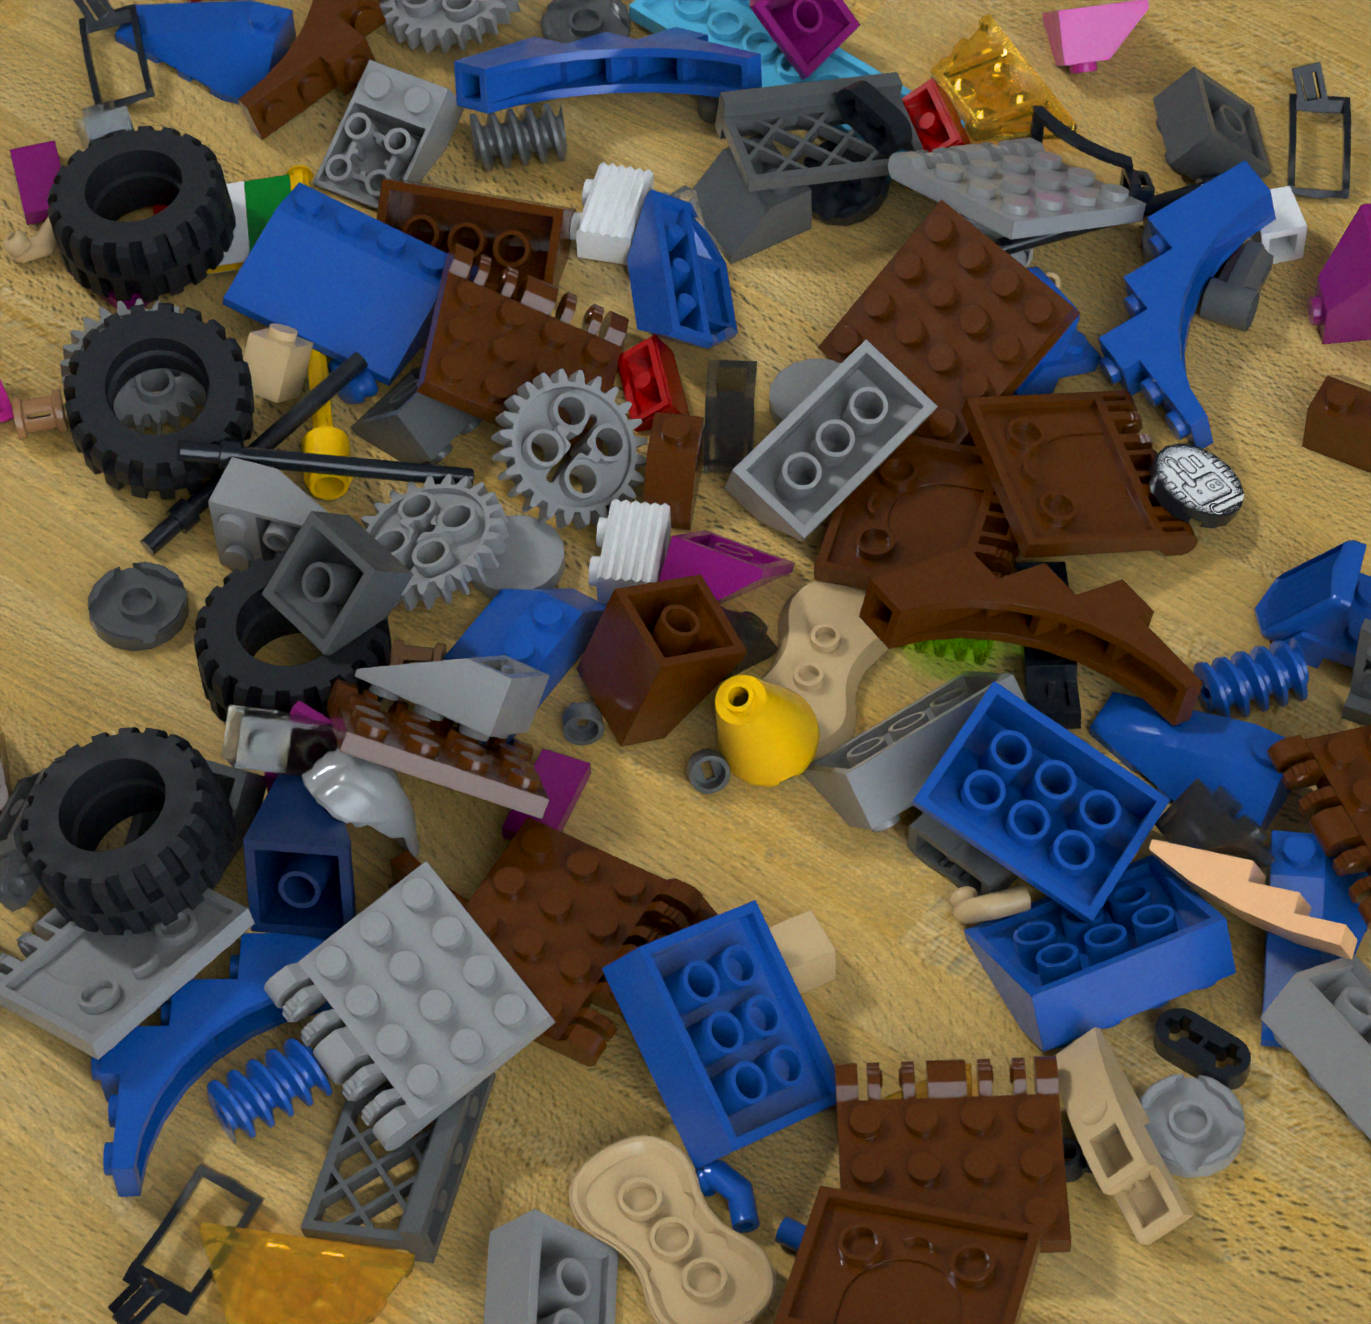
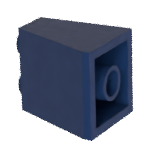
(298, 864)

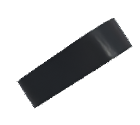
(874, 117)
(1202, 1048)

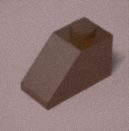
(675, 465)

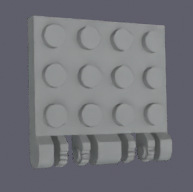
(1015, 188)
(103, 986)
(417, 999)

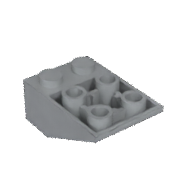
(388, 132)
(256, 513)
(481, 693)

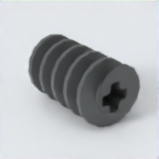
(519, 137)

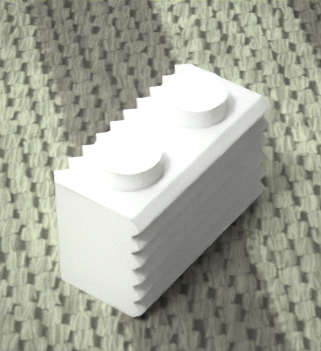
(610, 212)
(632, 545)

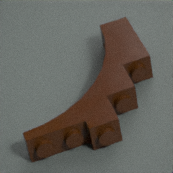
(324, 57)
(1034, 609)

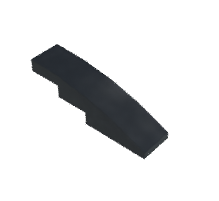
(1049, 678)

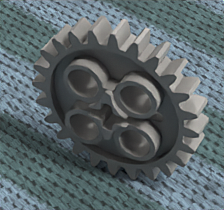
(445, 21)
(136, 401)
(536, 420)
(441, 536)

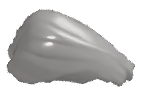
(363, 795)

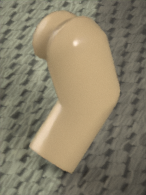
(28, 249)
(971, 908)

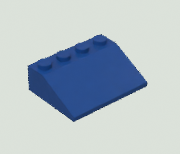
(341, 282)
(1041, 802)
(1135, 956)
(724, 1033)

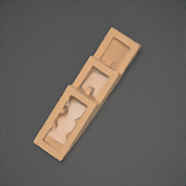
(1240, 889)

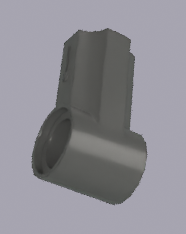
(1236, 293)

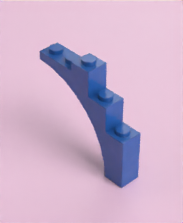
(602, 64)
(1189, 247)
(198, 1027)

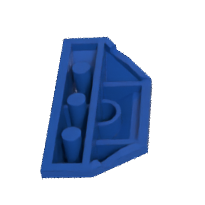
(679, 276)
(534, 627)

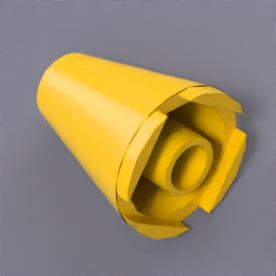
(764, 730)

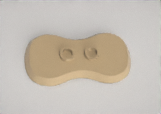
(825, 656)
(652, 1211)

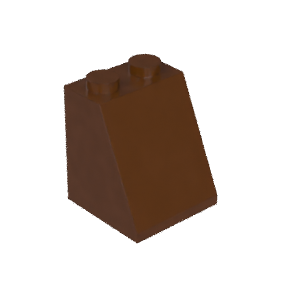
(658, 656)

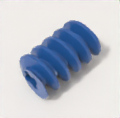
(1253, 678)
(267, 1088)

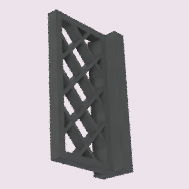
(798, 107)
(428, 1192)

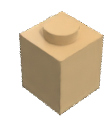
(277, 362)
(806, 951)

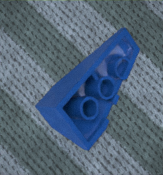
(216, 43)
(1203, 748)
(1304, 869)

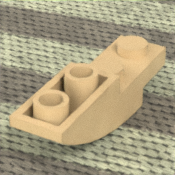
(1115, 1140)

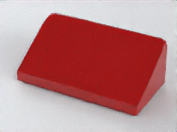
(934, 117)
(651, 381)

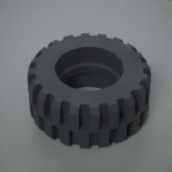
(135, 173)
(147, 343)
(242, 622)
(156, 872)

